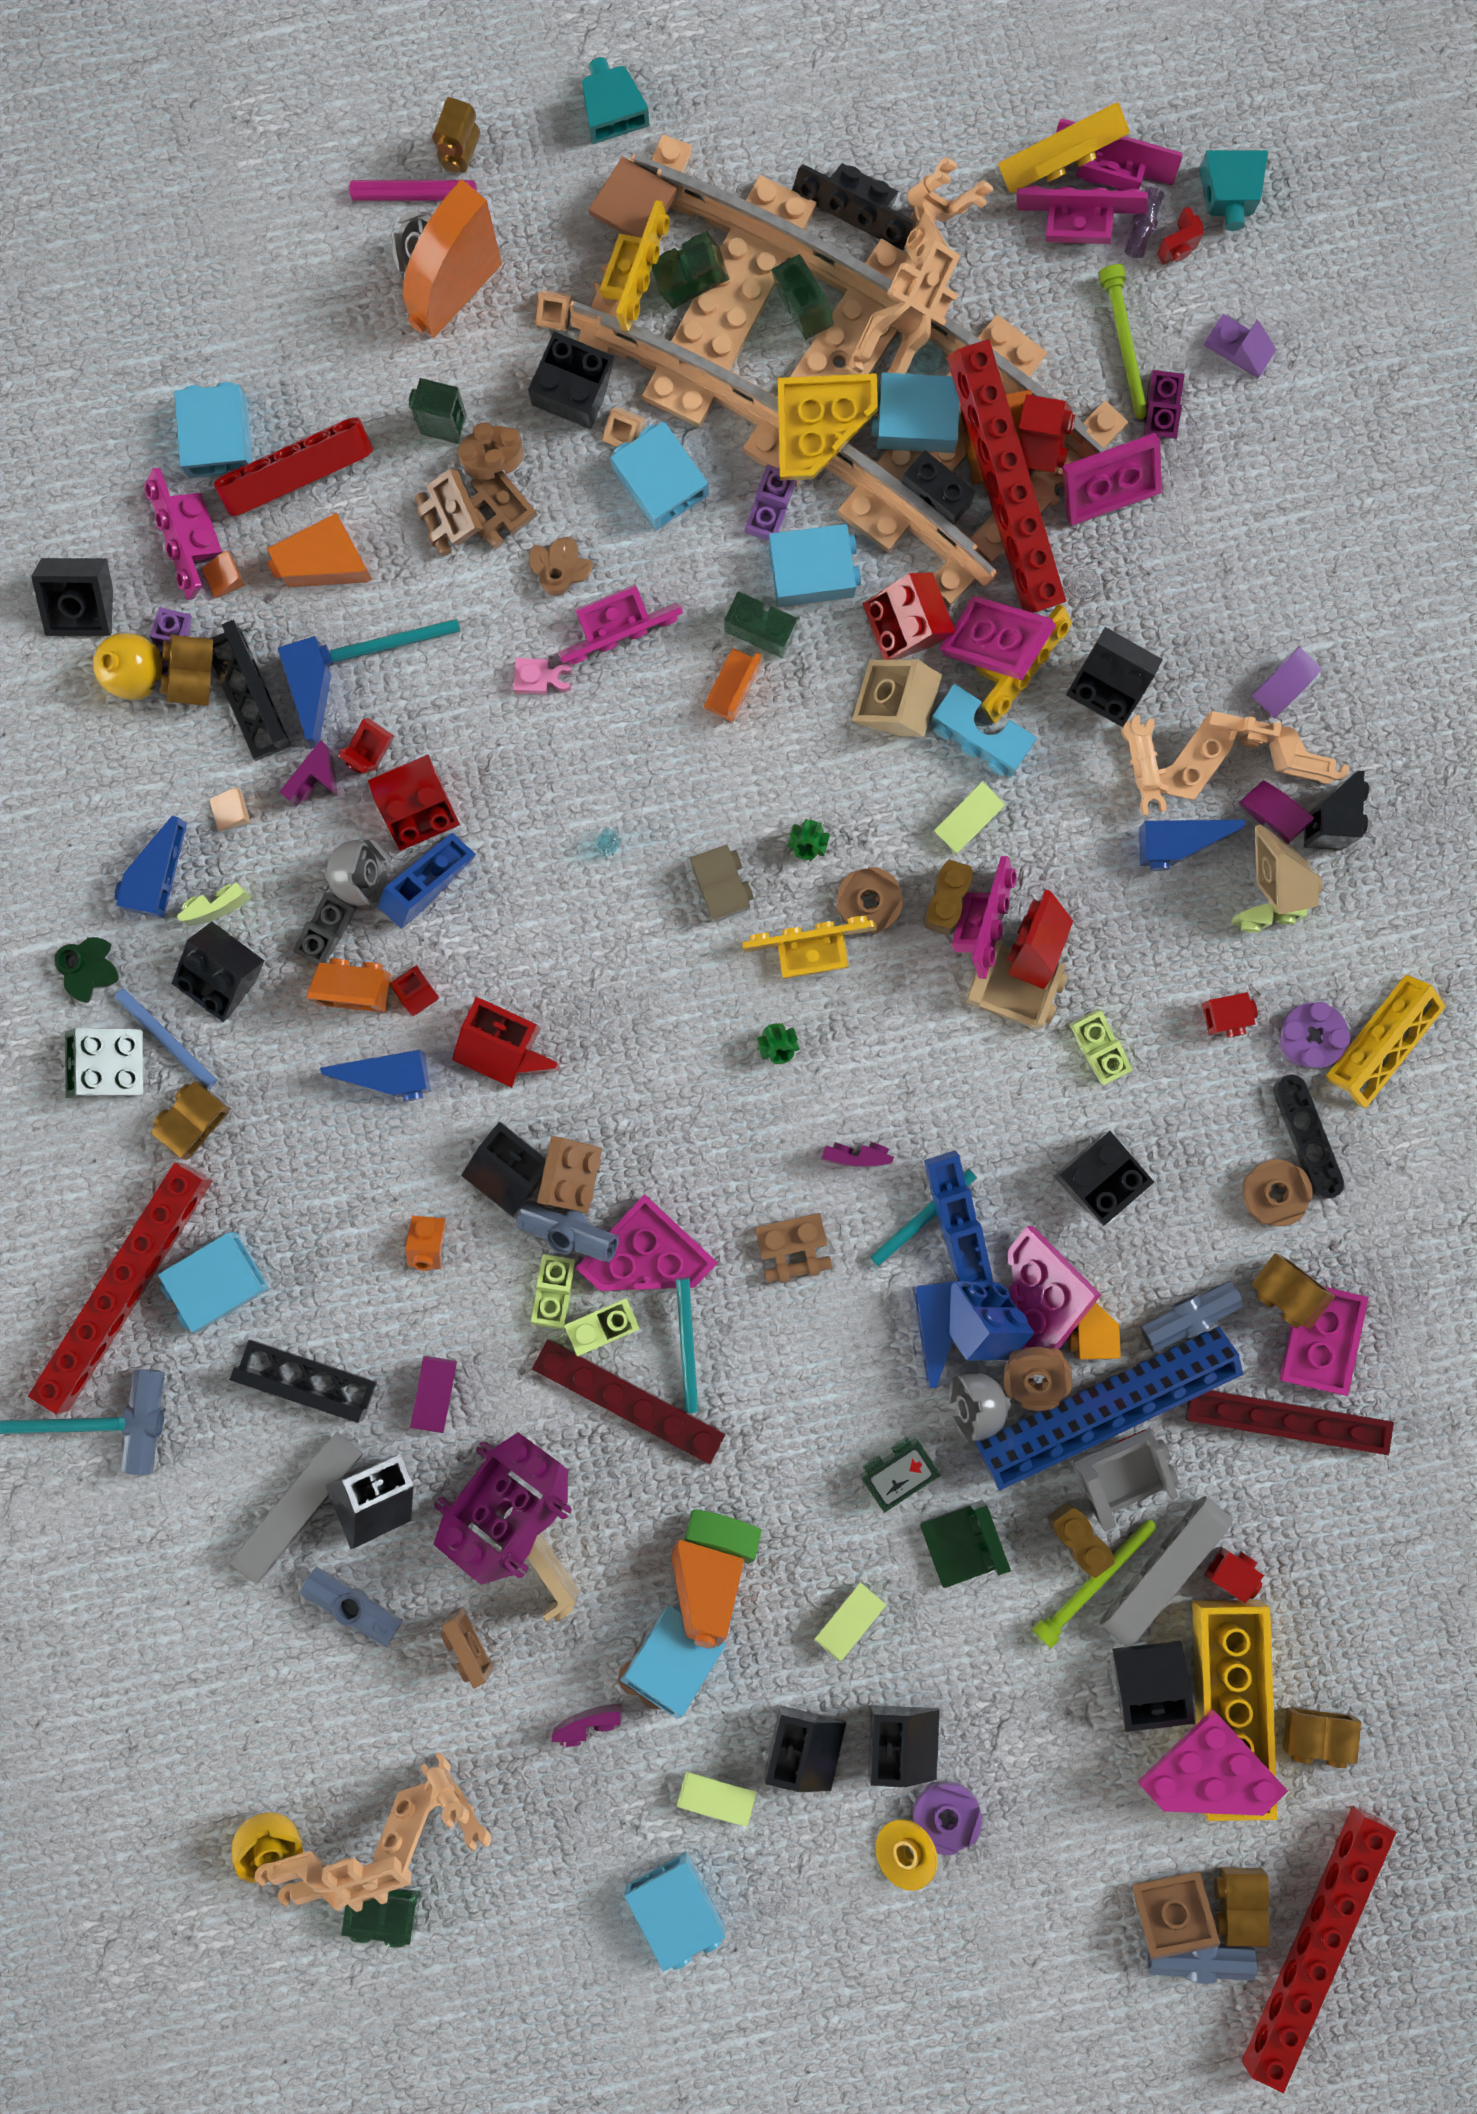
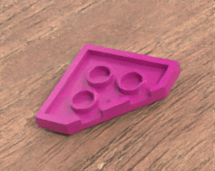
(648, 1254)
(1047, 1289)
(1212, 1774)

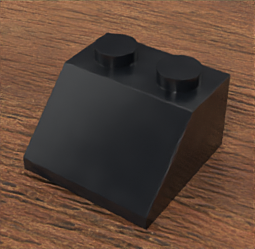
(74, 596)

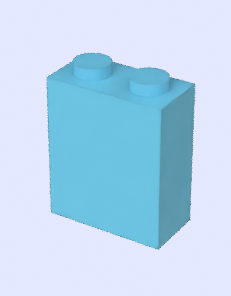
(916, 413)
(212, 429)
(659, 474)
(813, 565)
(212, 1282)
(670, 1665)
(675, 1912)

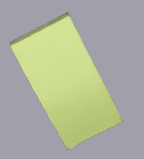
(969, 817)
(202, 910)
(1262, 916)
(1100, 1047)
(553, 1292)
(850, 1622)
(716, 1798)

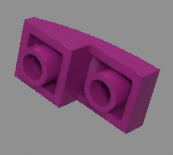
(1164, 404)
(1277, 810)
(870, 1156)
(433, 1394)
(576, 1728)

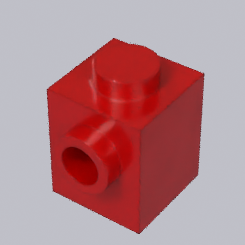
(1230, 1014)
(1235, 1574)

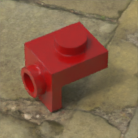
(1181, 243)
(366, 747)

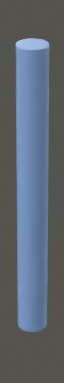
(165, 1038)

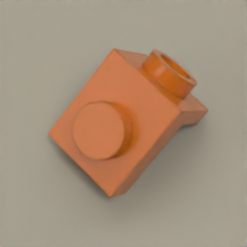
(425, 1242)

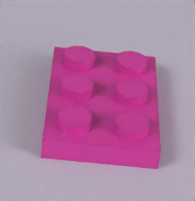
(1112, 479)
(998, 637)
(1327, 1351)

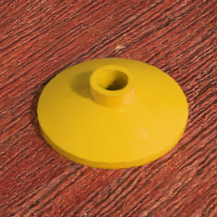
(897, 1861)

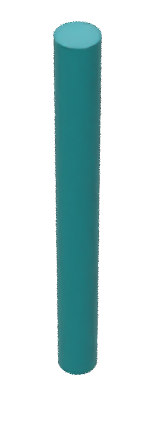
(395, 640)
(912, 1227)
(687, 1344)
(62, 1425)

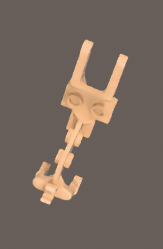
(923, 288)
(1209, 748)
(350, 1881)

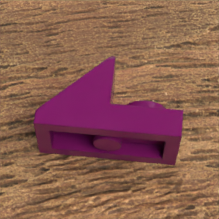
(315, 768)

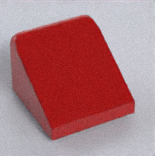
(414, 991)
(536, 1063)

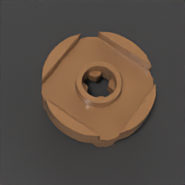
(490, 451)
(864, 882)
(1294, 1200)
(1037, 1361)

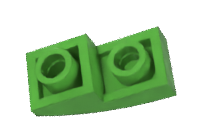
(723, 1534)

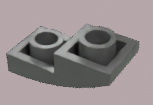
(325, 929)

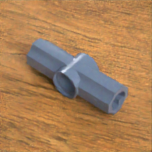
(567, 1232)
(1192, 1316)
(143, 1422)
(330, 1595)
(1208, 1964)

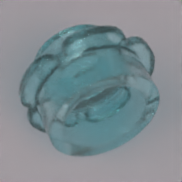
(934, 363)
(607, 842)

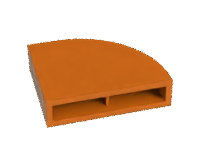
(450, 260)

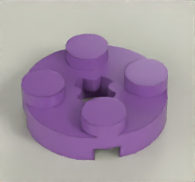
(1333, 1035)
(964, 1806)

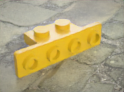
(1063, 148)
(631, 264)
(1008, 688)
(811, 950)

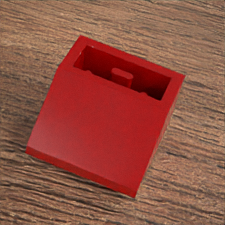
(908, 616)
(413, 802)
(1040, 941)
(494, 1041)

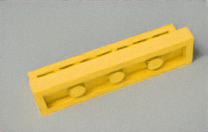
(1384, 1035)

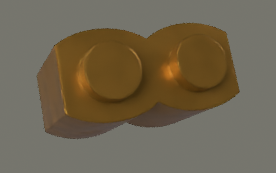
(456, 135)
(188, 670)
(946, 903)
(189, 1120)
(1292, 1291)
(1077, 1534)
(1321, 1736)
(1243, 1906)

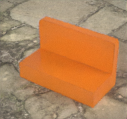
(733, 684)

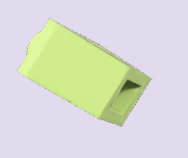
(601, 1327)

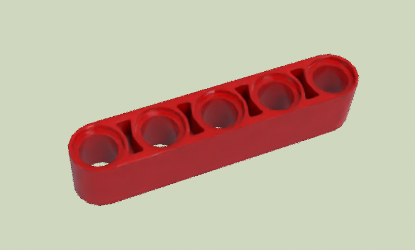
(293, 466)

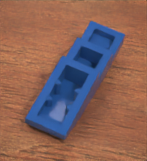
(958, 1218)

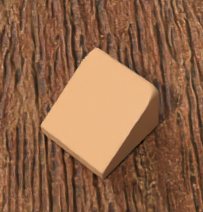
(553, 310)
(622, 427)
(229, 809)

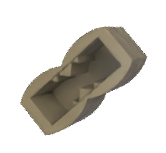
(721, 883)

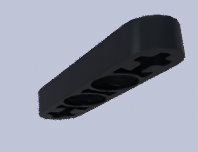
(1313, 1134)

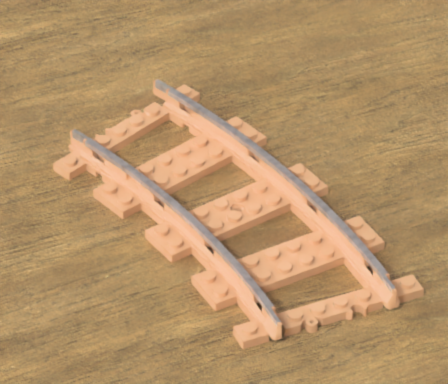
(698, 361)

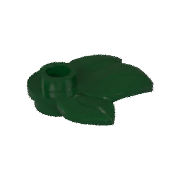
(90, 969)

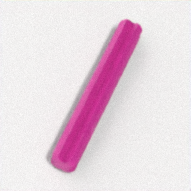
(403, 189)

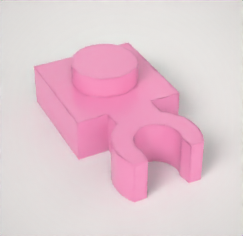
(534, 676)

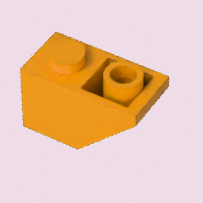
(1095, 1336)

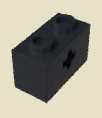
(939, 487)

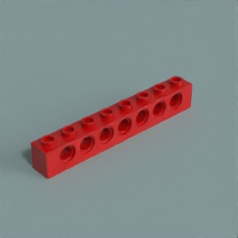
(1006, 476)
(120, 1288)
(1318, 1949)

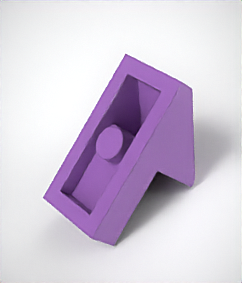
(1242, 346)

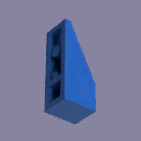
(309, 682)
(1173, 841)
(150, 877)
(424, 880)
(393, 1074)
(934, 1325)

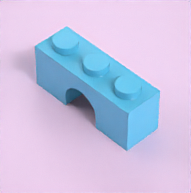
(956, 721)

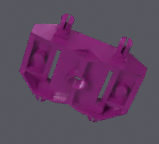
(489, 1498)

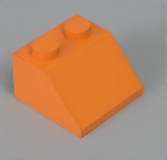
(350, 986)

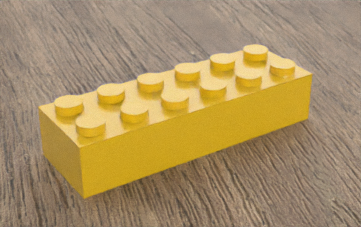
(1236, 1677)

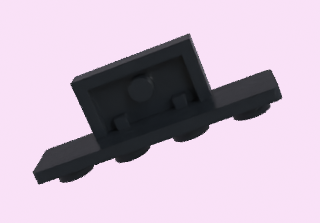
(857, 201)

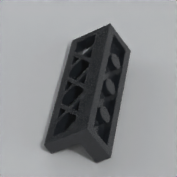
(254, 684)
(299, 1393)

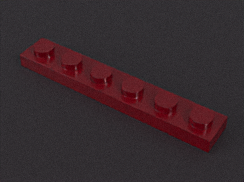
(629, 1401)
(1291, 1421)

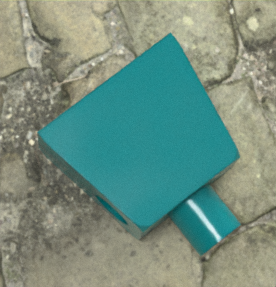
(612, 102)
(1233, 183)

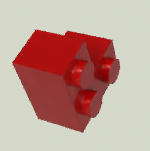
(1044, 433)

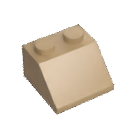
(897, 697)
(1284, 874)

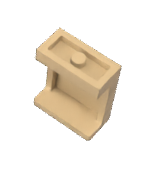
(1014, 997)
(555, 1579)

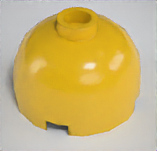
(127, 665)
(264, 1840)

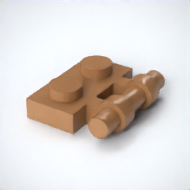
(505, 502)
(454, 509)
(792, 1237)

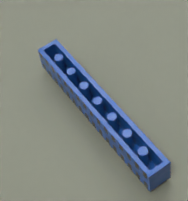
(1110, 1407)

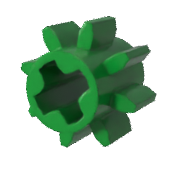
(808, 840)
(778, 1043)

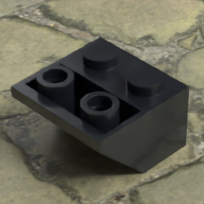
(571, 380)
(1114, 677)
(1339, 816)
(216, 971)
(505, 1169)
(1104, 1178)
(373, 1500)
(1153, 1686)
(903, 1745)
(804, 1751)

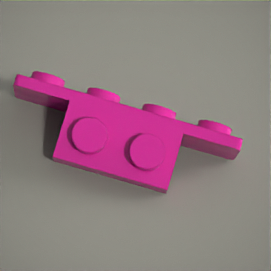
(1127, 162)
(1081, 214)
(185, 529)
(613, 619)
(982, 919)

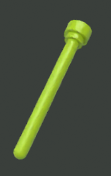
(1113, 279)
(1051, 1628)

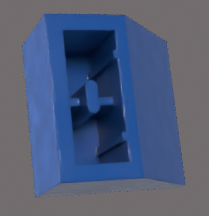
(986, 1321)

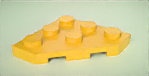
(820, 418)

